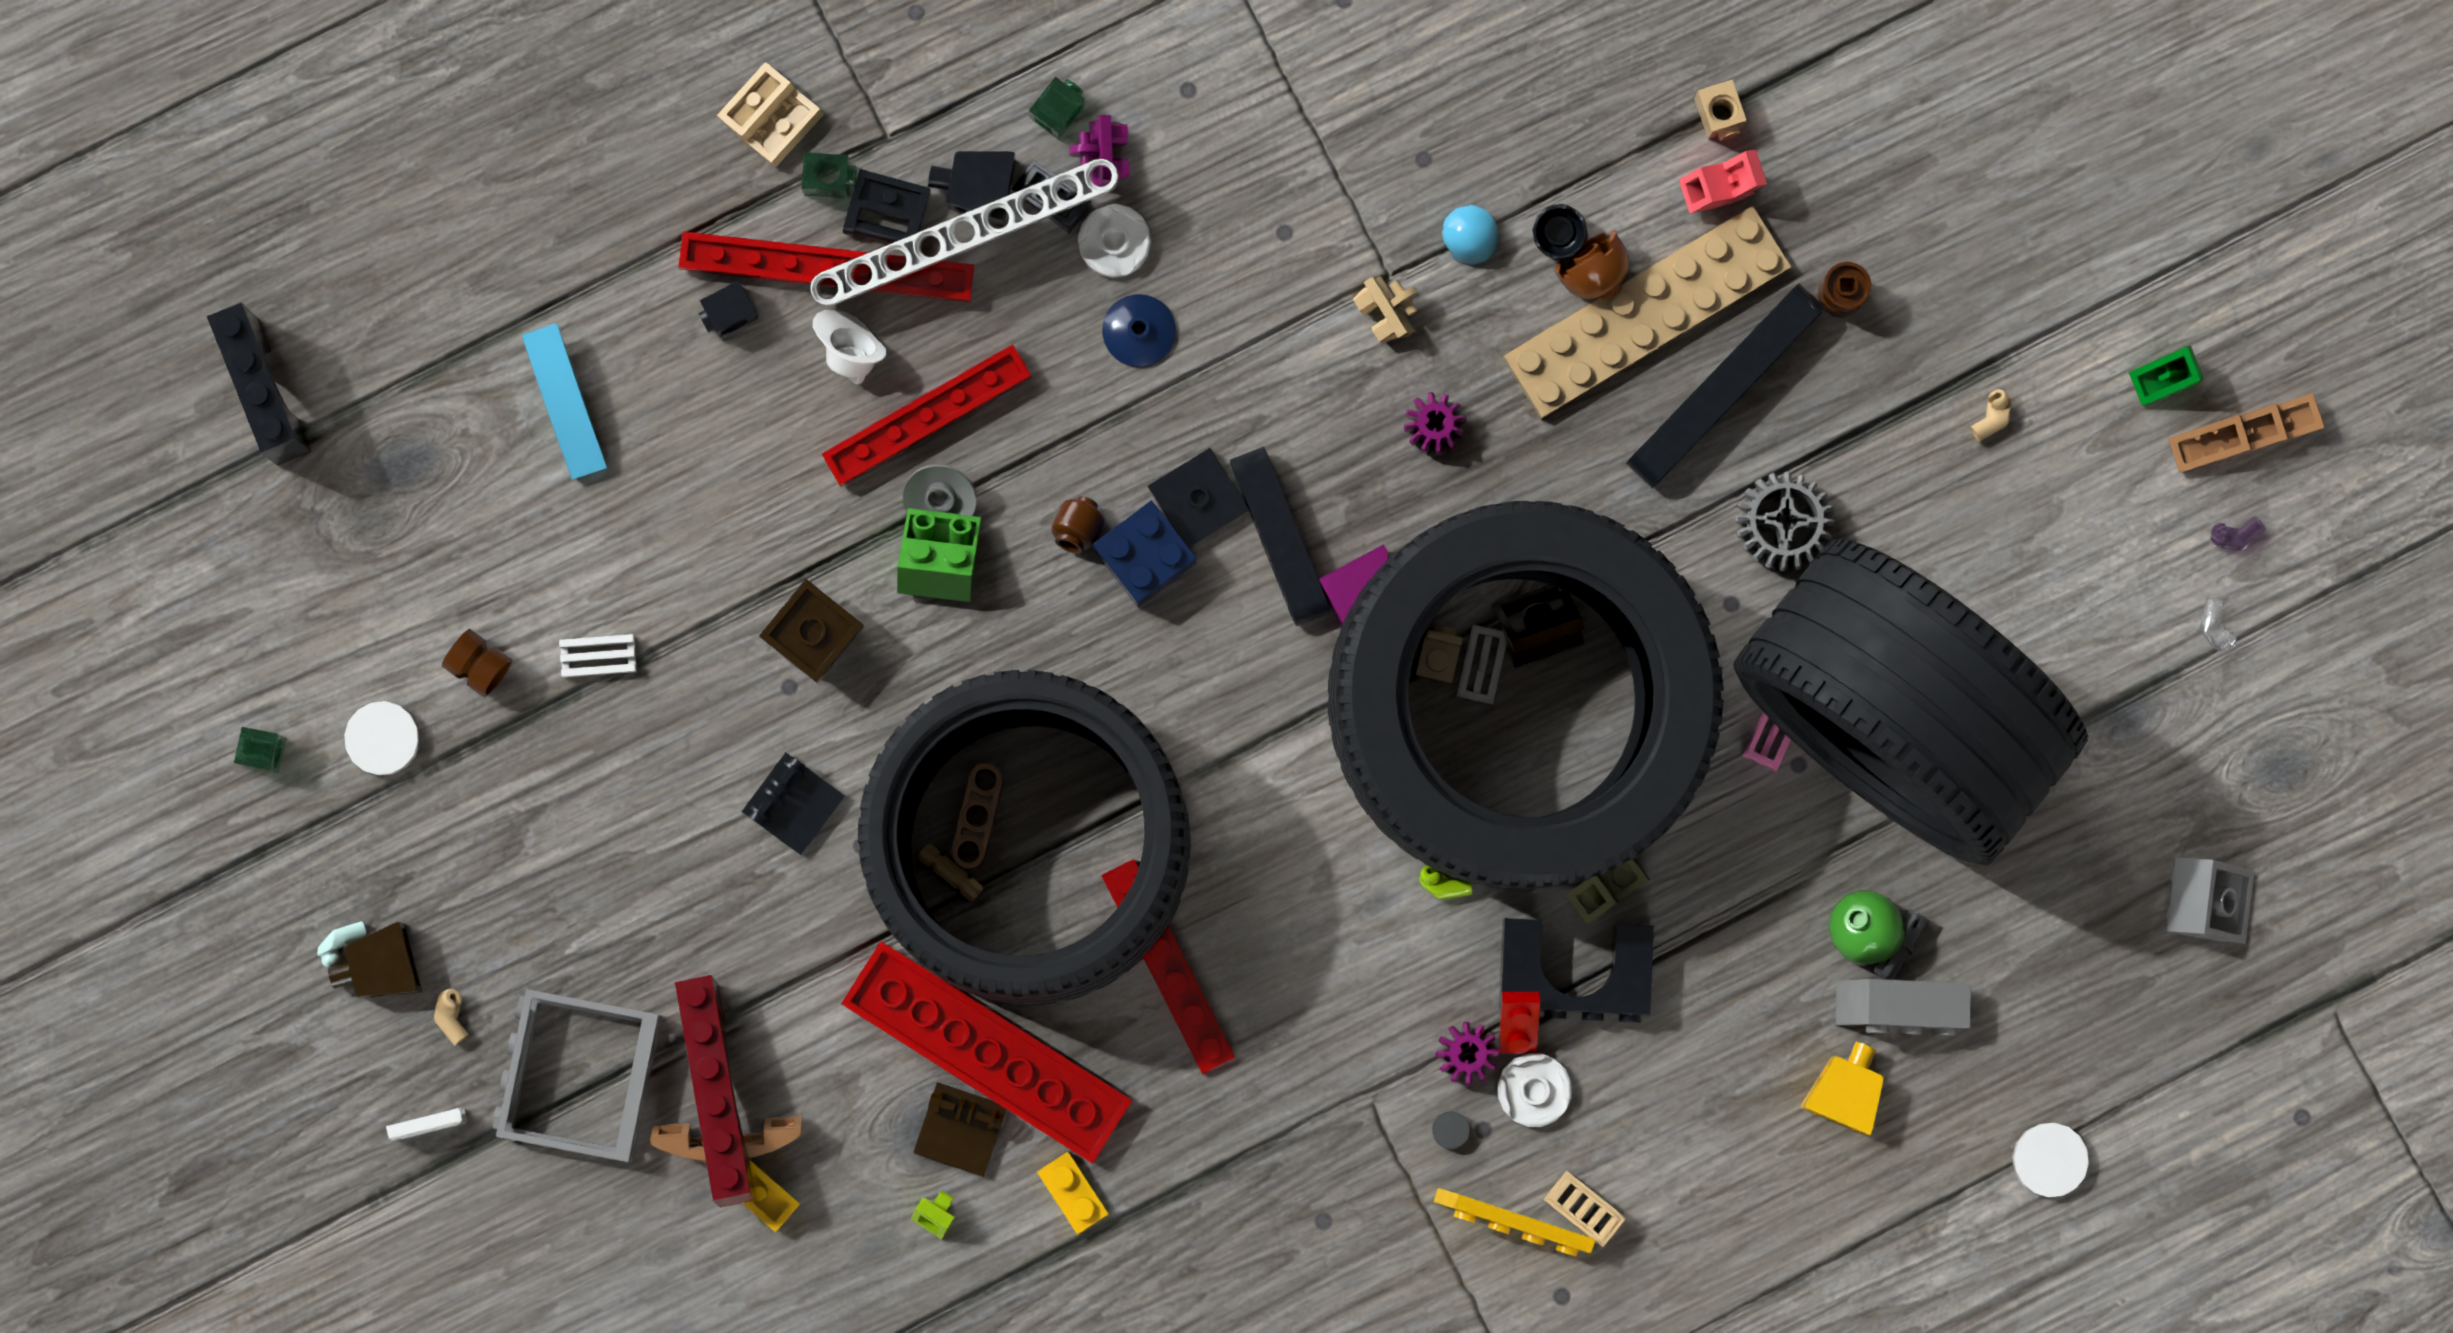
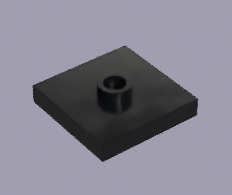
(1198, 498)

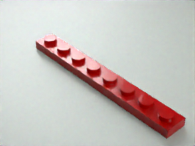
(803, 262)

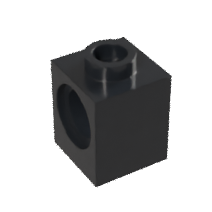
(727, 310)

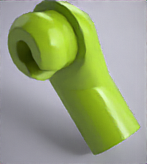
(1441, 887)

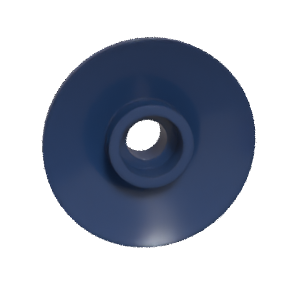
(1133, 348)

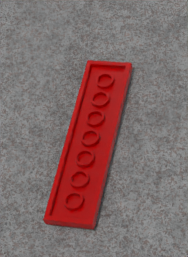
(986, 1052)

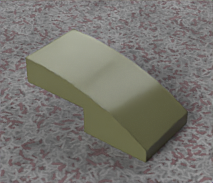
(1605, 890)

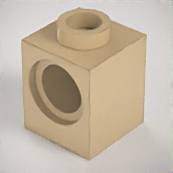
(1725, 95)

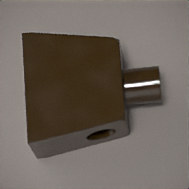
(379, 964)

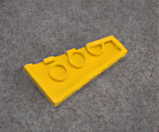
(1504, 1220)

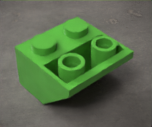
(938, 555)

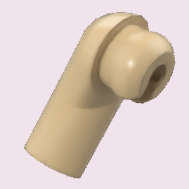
(1996, 415)

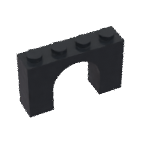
(244, 351)
(1623, 994)

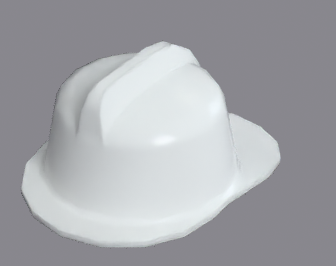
(848, 343)

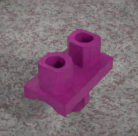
(1098, 145)

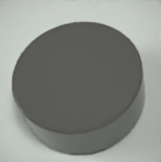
(1450, 1130)

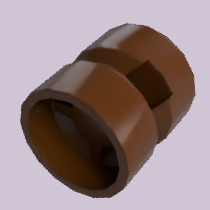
(1844, 289)
(473, 660)

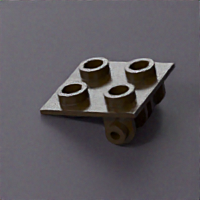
(960, 1129)

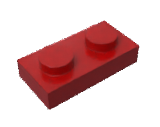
(1519, 1022)

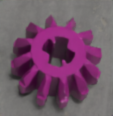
(1421, 422)
(1479, 1057)

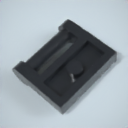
(888, 198)

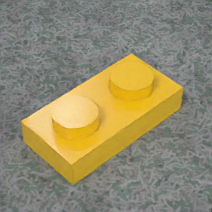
(1072, 1192)
(773, 1202)

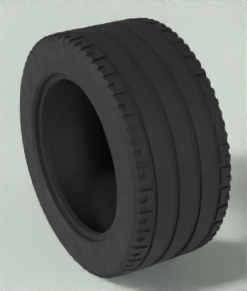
(1670, 666)

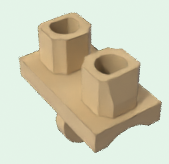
(1379, 295)

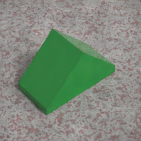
(2167, 376)

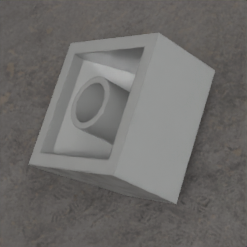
(2210, 900)

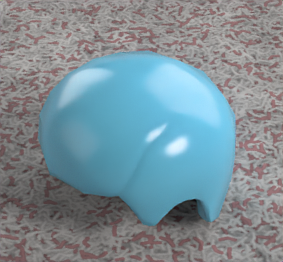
(1470, 234)

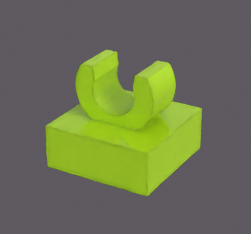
(934, 1215)

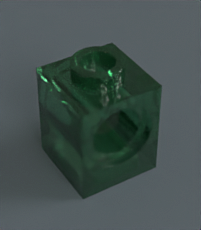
(1057, 107)
(815, 164)
(260, 750)

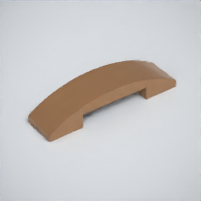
(678, 1140)

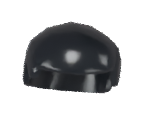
(1560, 231)

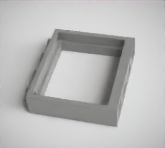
(513, 1079)

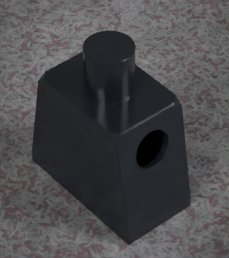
(976, 181)

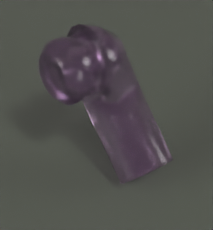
(2234, 538)

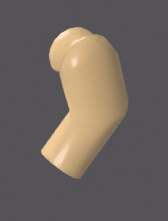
(447, 1015)

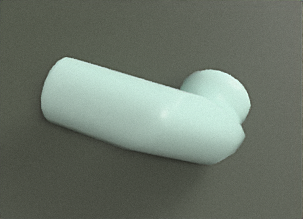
(336, 940)

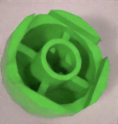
(1866, 927)

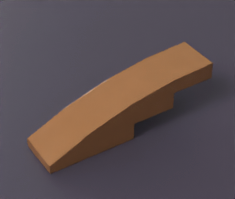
(2246, 433)

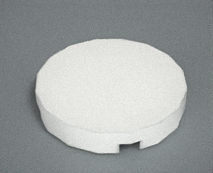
(1114, 241)
(382, 738)
(1534, 1090)
(2050, 1159)

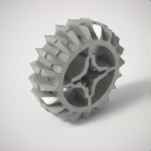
(1767, 521)

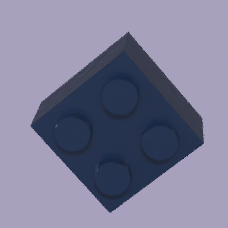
(1144, 553)

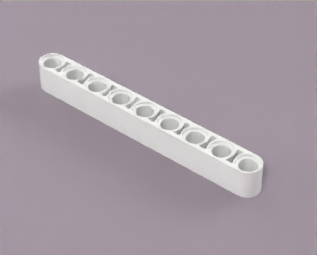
(946, 232)

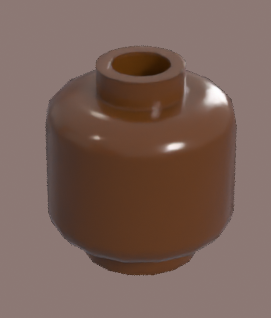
(1077, 524)

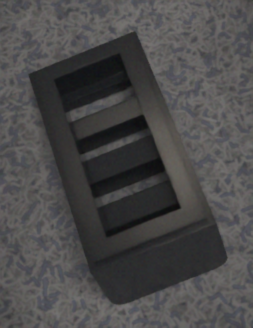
(1073, 216)

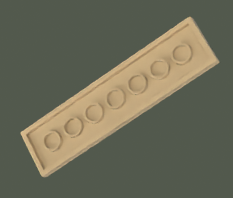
(1647, 312)

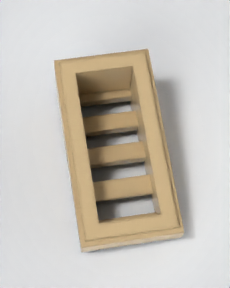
(1592, 1198)

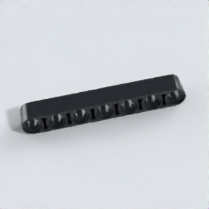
(1725, 385)

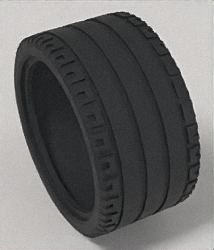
(1911, 700)
(942, 730)

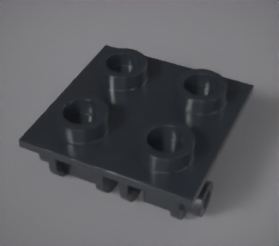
(793, 803)

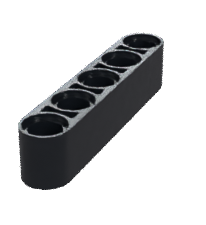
(1279, 536)

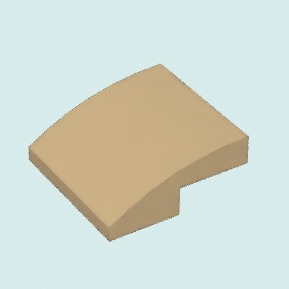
(770, 114)

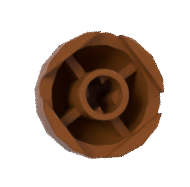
(1596, 268)

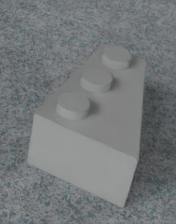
(1903, 1005)

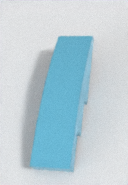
(564, 401)

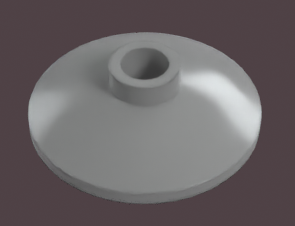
(921, 487)

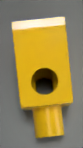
(1847, 1091)

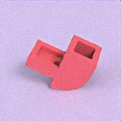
(1723, 183)

